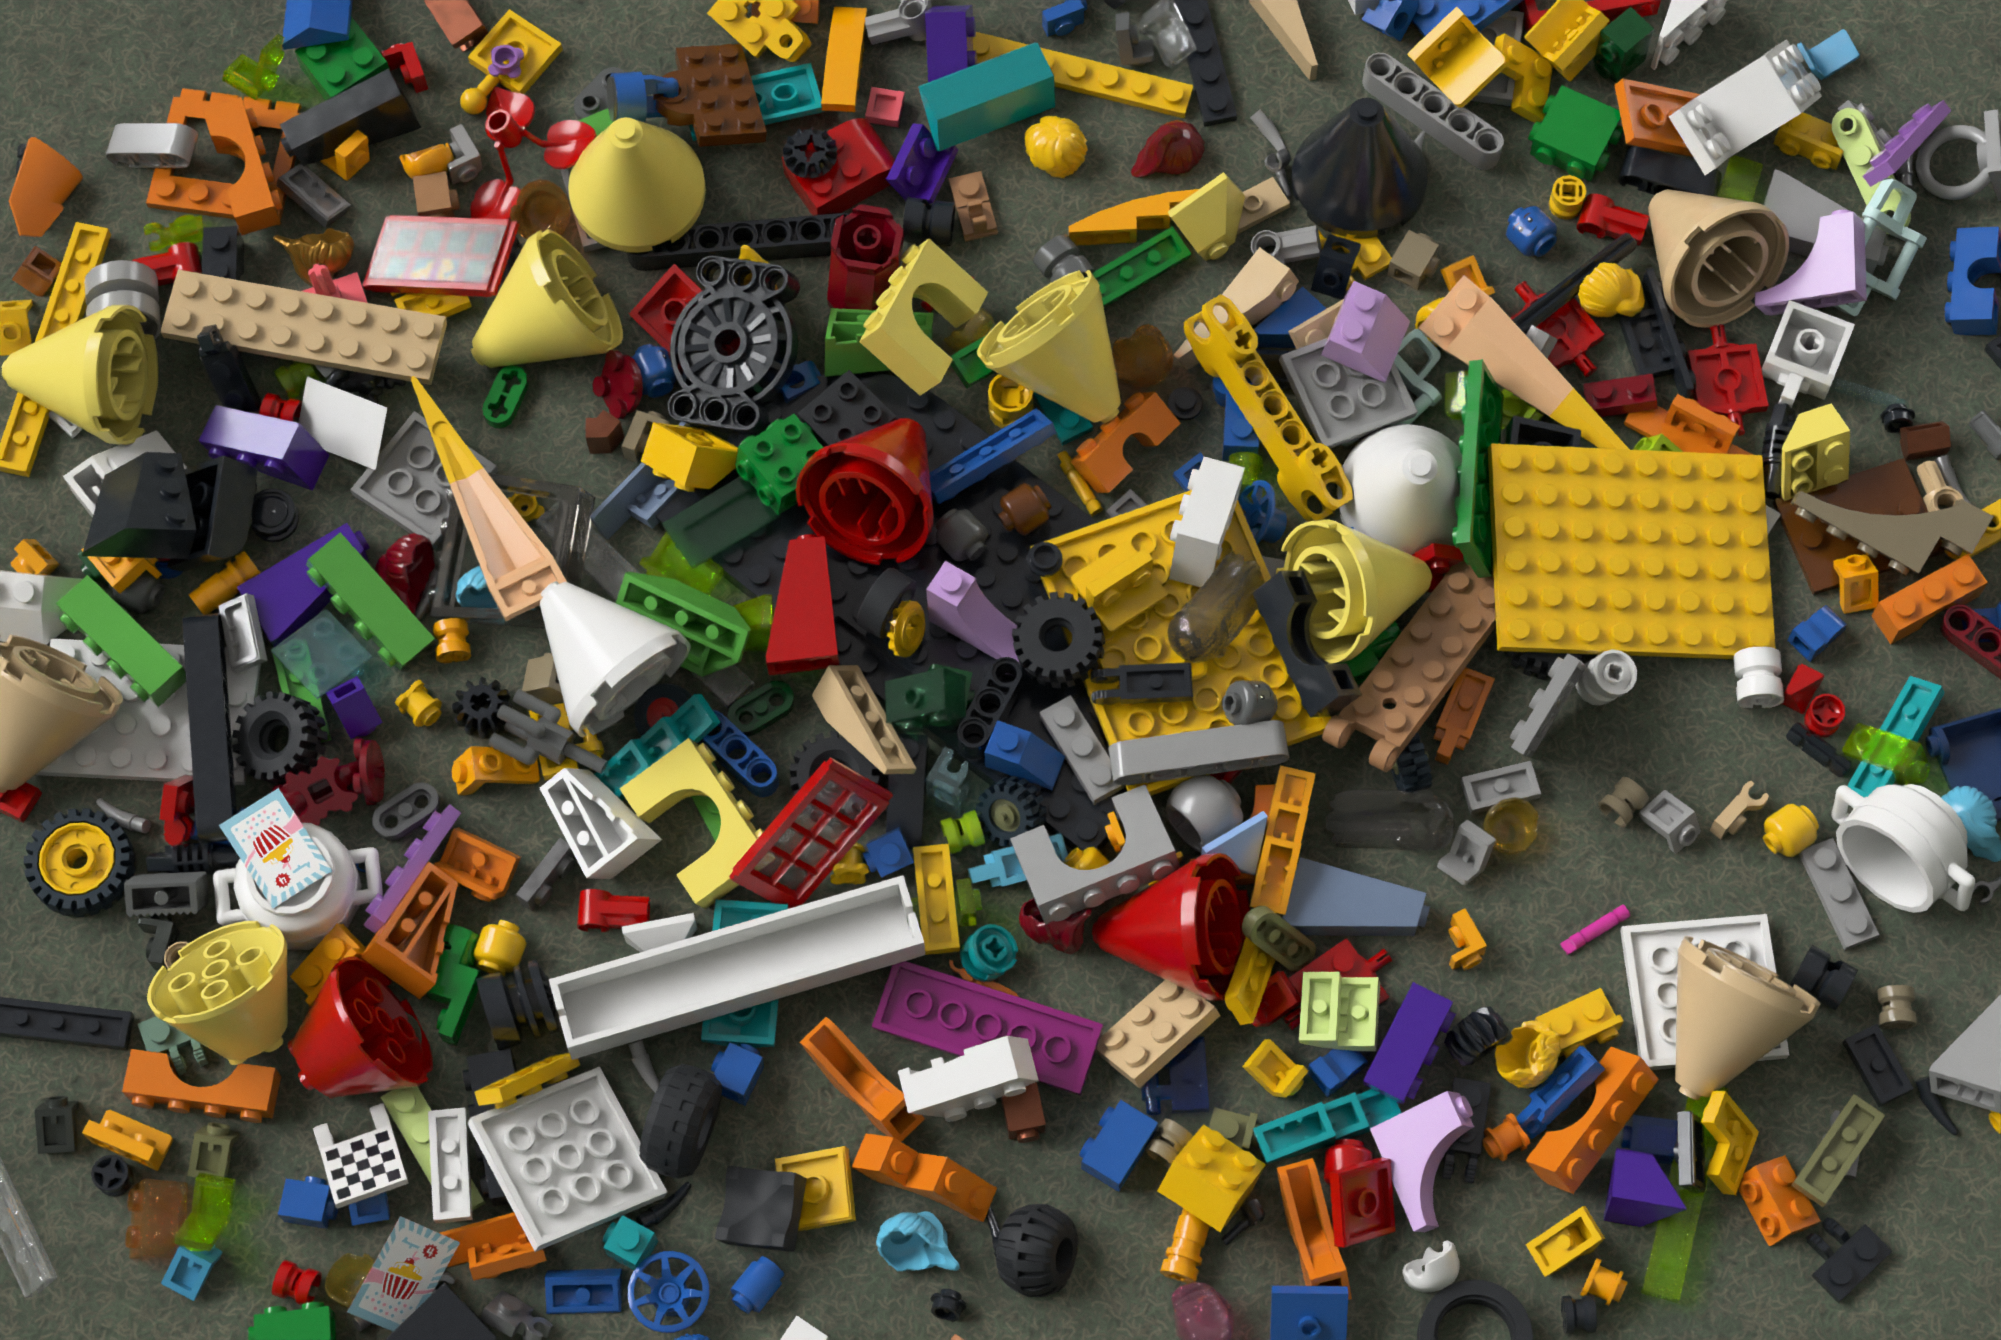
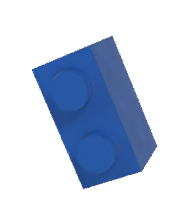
(1118, 1144)

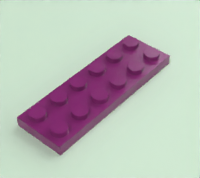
(962, 1014)

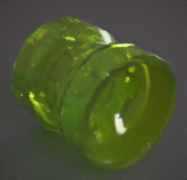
(294, 377)
(1253, 466)

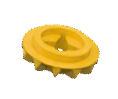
(906, 628)

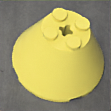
(227, 990)

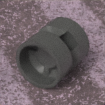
(1060, 258)

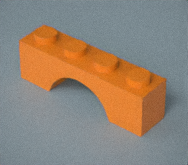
(251, 196)
(247, 1091)
(1569, 1154)

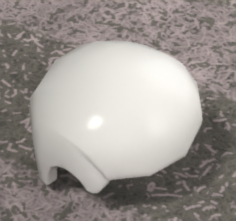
(1440, 1269)

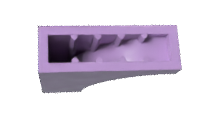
(1830, 274)
(964, 611)
(1416, 1146)

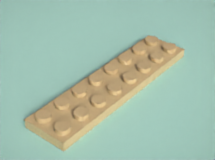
(306, 326)

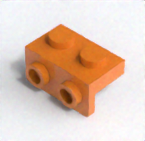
(478, 865)
(1774, 1202)

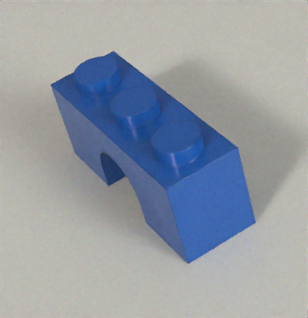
(1974, 255)

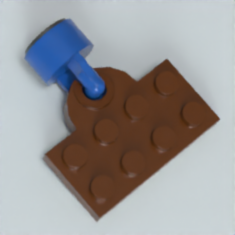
(707, 90)

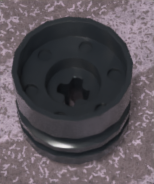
(518, 1005)

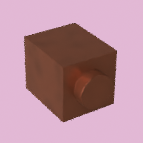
(1024, 1115)

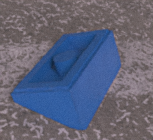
(583, 1291)

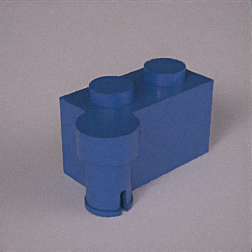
(1238, 432)

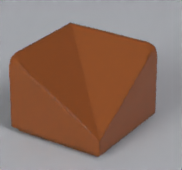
(37, 272)

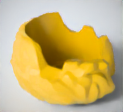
(1056, 146)
(1528, 1055)

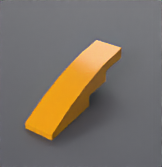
(844, 59)
(1122, 221)
(1282, 839)

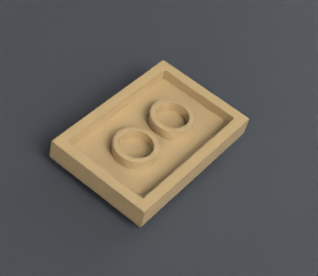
(1155, 1031)

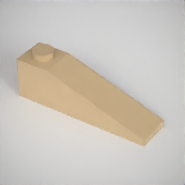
(1288, 26)
(1254, 291)
(857, 715)

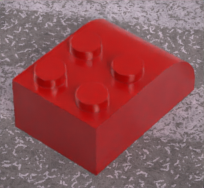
(857, 174)

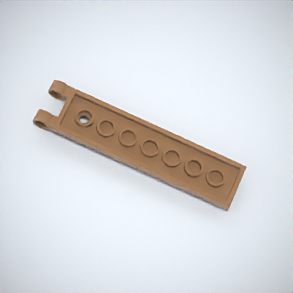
(1419, 666)

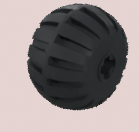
(1037, 1250)

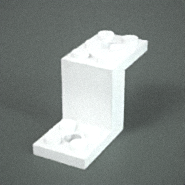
(1746, 106)

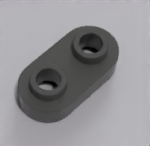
(596, 93)
(404, 809)

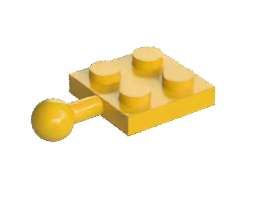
(517, 32)

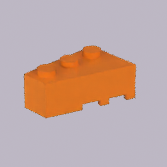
(413, 935)

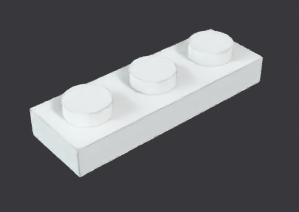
(450, 1165)

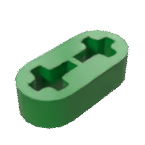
(498, 393)

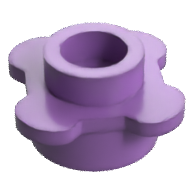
(503, 53)

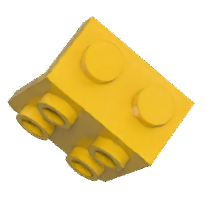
(1458, 58)

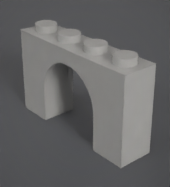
(1066, 890)

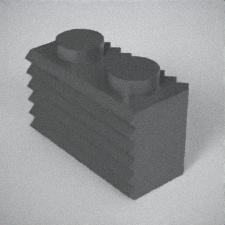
(166, 893)

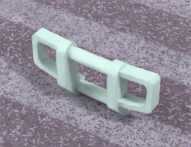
(1895, 227)
(1426, 393)

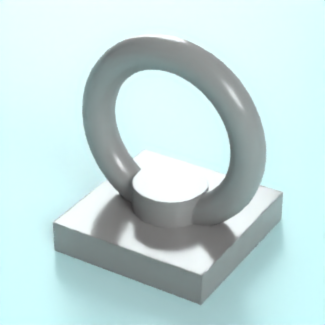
(1987, 154)

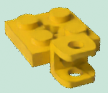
(769, 30)

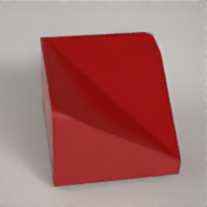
(1802, 688)

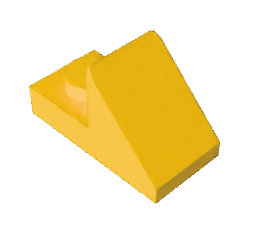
(1566, 1241)

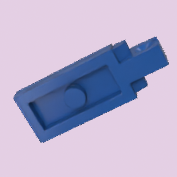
(1559, 1091)

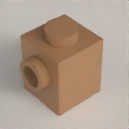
(435, 195)

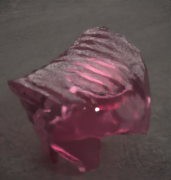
(1202, 1313)

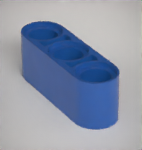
(747, 767)

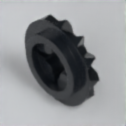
(820, 162)

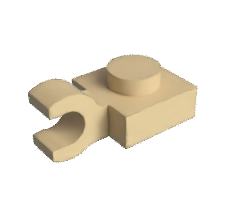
(1732, 816)

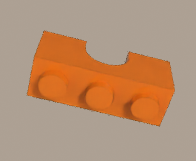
(1102, 458)
(1915, 604)

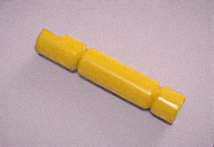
(1079, 484)

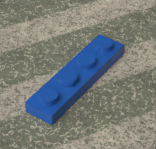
(990, 455)

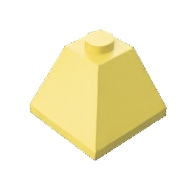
(1211, 217)

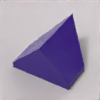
(1639, 1190)

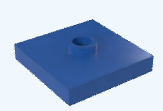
(1309, 1312)

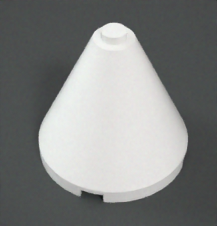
(1403, 487)
(605, 654)

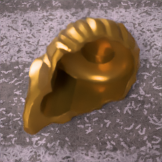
(329, 249)

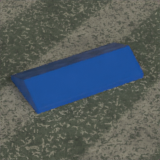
(316, 22)

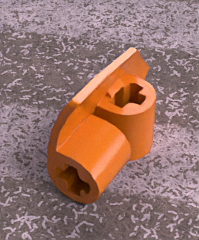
(41, 188)

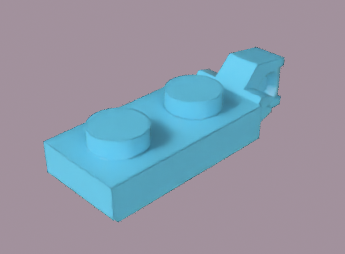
(1003, 866)

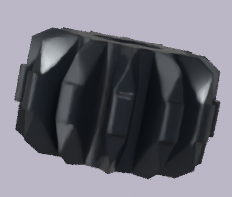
(480, 695)
(1476, 1036)

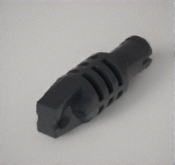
(1775, 436)
(192, 858)

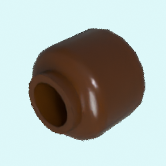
(1024, 509)

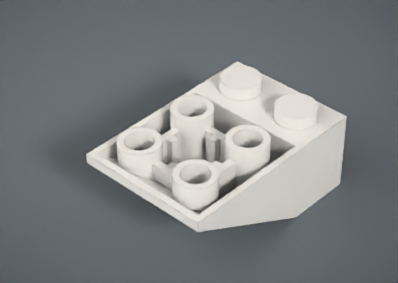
(1685, 23)
(88, 477)

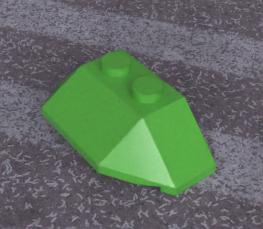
(710, 626)

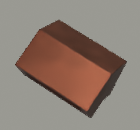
(603, 433)
(1925, 440)

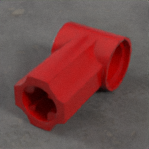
(1605, 219)
(180, 256)
(603, 910)

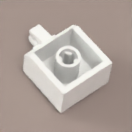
(1806, 351)

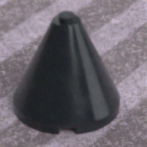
(1360, 172)

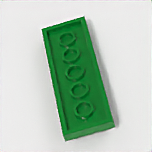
(1482, 428)

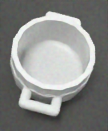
(1904, 846)
(314, 910)

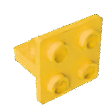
(1568, 35)
(1119, 586)

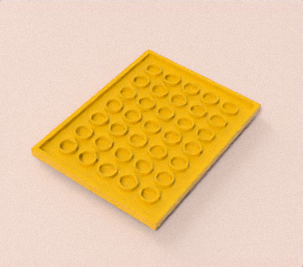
(1629, 551)
(1145, 638)

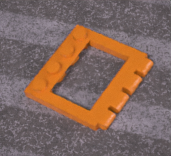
(207, 196)

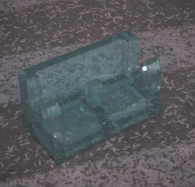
(945, 785)

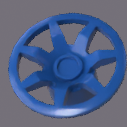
(1262, 516)
(668, 1292)

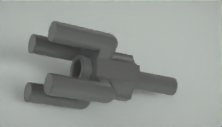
(542, 736)

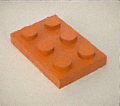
(1646, 115)

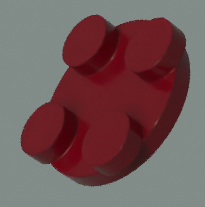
(619, 384)
(371, 771)

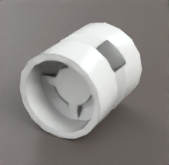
(1758, 675)
(1607, 677)

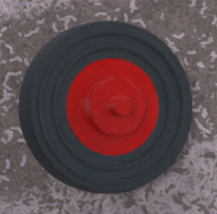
(658, 702)

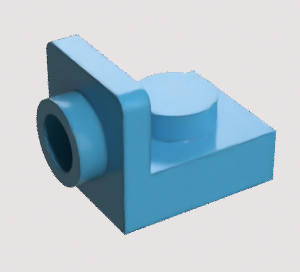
(190, 1271)

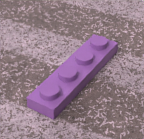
(1904, 144)
(402, 878)

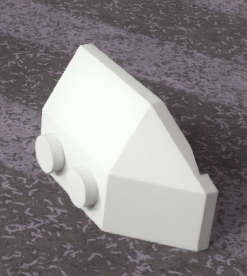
(30, 605)

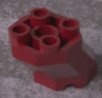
(863, 257)

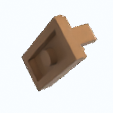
(973, 206)

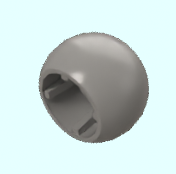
(1203, 810)

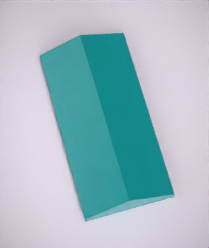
(785, 94)
(988, 96)
(753, 1024)

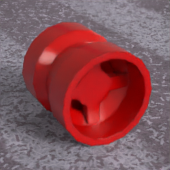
(278, 408)
(1827, 708)
(295, 1282)

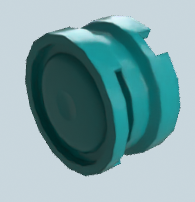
(988, 953)

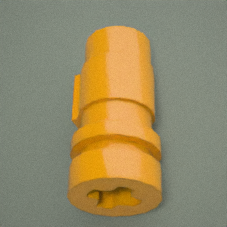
(223, 585)
(1185, 1249)

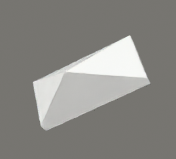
(659, 932)

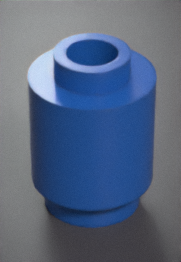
(757, 1285)

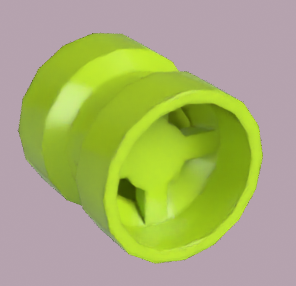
(970, 829)

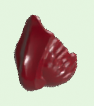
(1170, 150)
(407, 568)
(1062, 935)

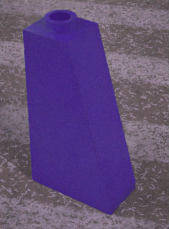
(287, 595)

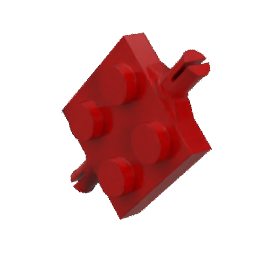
(1571, 327)
(1728, 378)
(1341, 959)

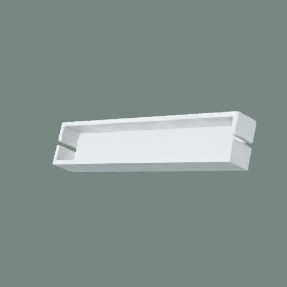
(737, 967)

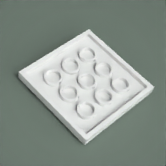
(1652, 975)
(566, 1158)

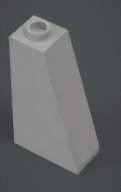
(1801, 211)
(1972, 1063)

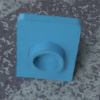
(1830, 54)

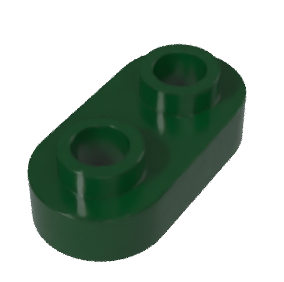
(759, 707)

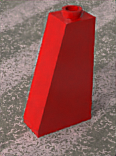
(804, 616)

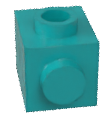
(629, 1242)

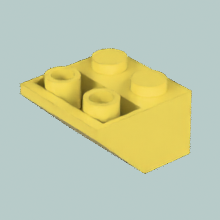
(1815, 452)

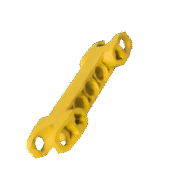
(1232, 355)

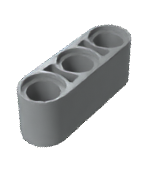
(152, 145)

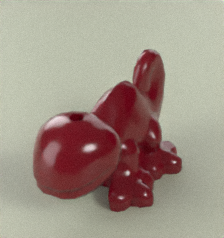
(321, 790)

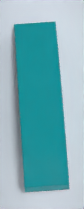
(690, 721)
(1323, 1124)

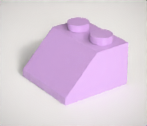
(1366, 332)

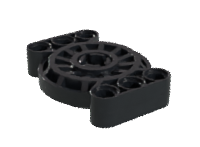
(765, 350)

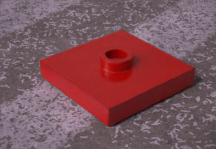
(1362, 1202)

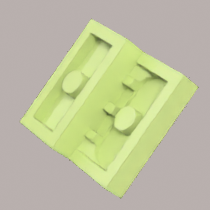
(1339, 1011)

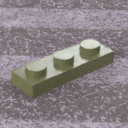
(1838, 1150)

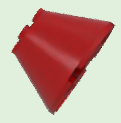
(359, 1036)

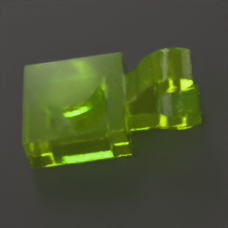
(183, 229)

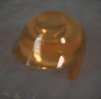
(541, 207)
(1143, 358)

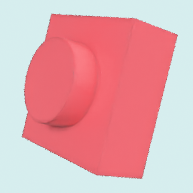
(885, 107)

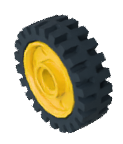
(61, 844)

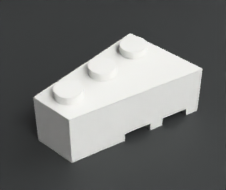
(1204, 520)
(596, 823)
(970, 1080)

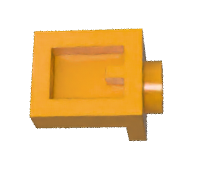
(33, 558)
(1857, 583)
(1466, 934)

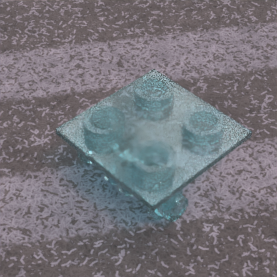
(322, 654)

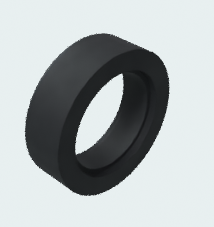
(1480, 1293)

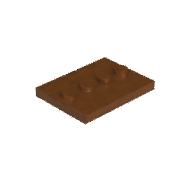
(1878, 490)

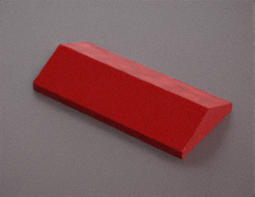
(664, 304)

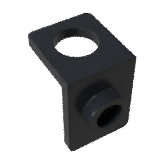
(1335, 268)

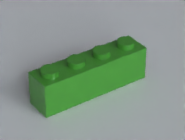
(369, 601)
(122, 641)

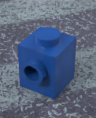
(888, 853)
(738, 1071)
(307, 1202)

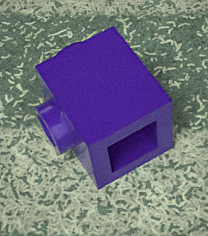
(354, 708)

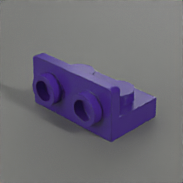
(919, 167)

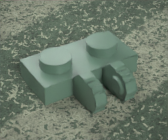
(164, 1038)

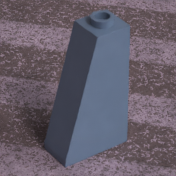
(1351, 904)

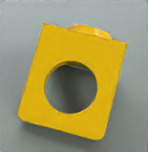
(14, 326)

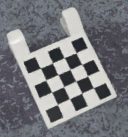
(363, 1163)

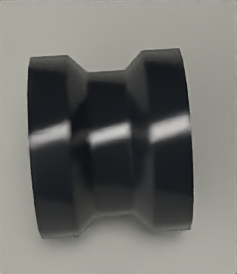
(105, 1171)
(1579, 1314)

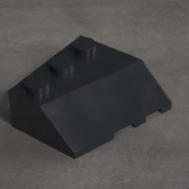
(143, 511)

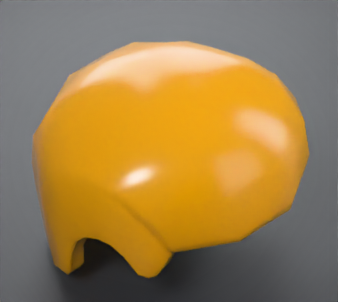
(427, 160)

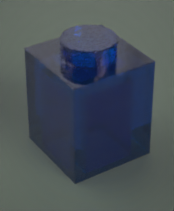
(1651, 1136)

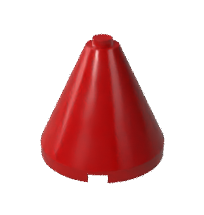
(871, 493)
(1182, 926)

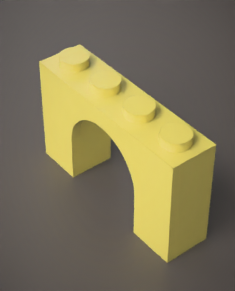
(892, 328)
(689, 773)

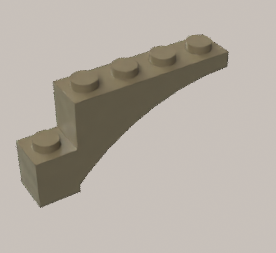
(1900, 538)

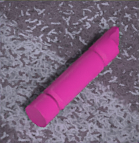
(1595, 929)

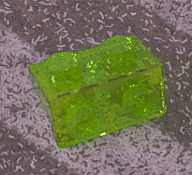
(670, 563)

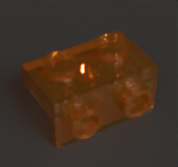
(156, 1217)

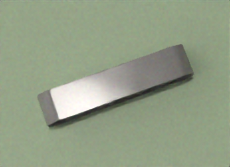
(1426, 97)
(1198, 752)

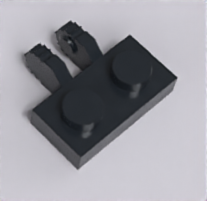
(1850, 1262)

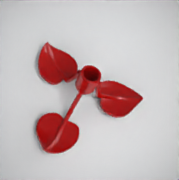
(506, 122)

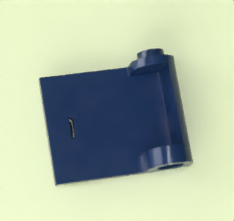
(1970, 753)

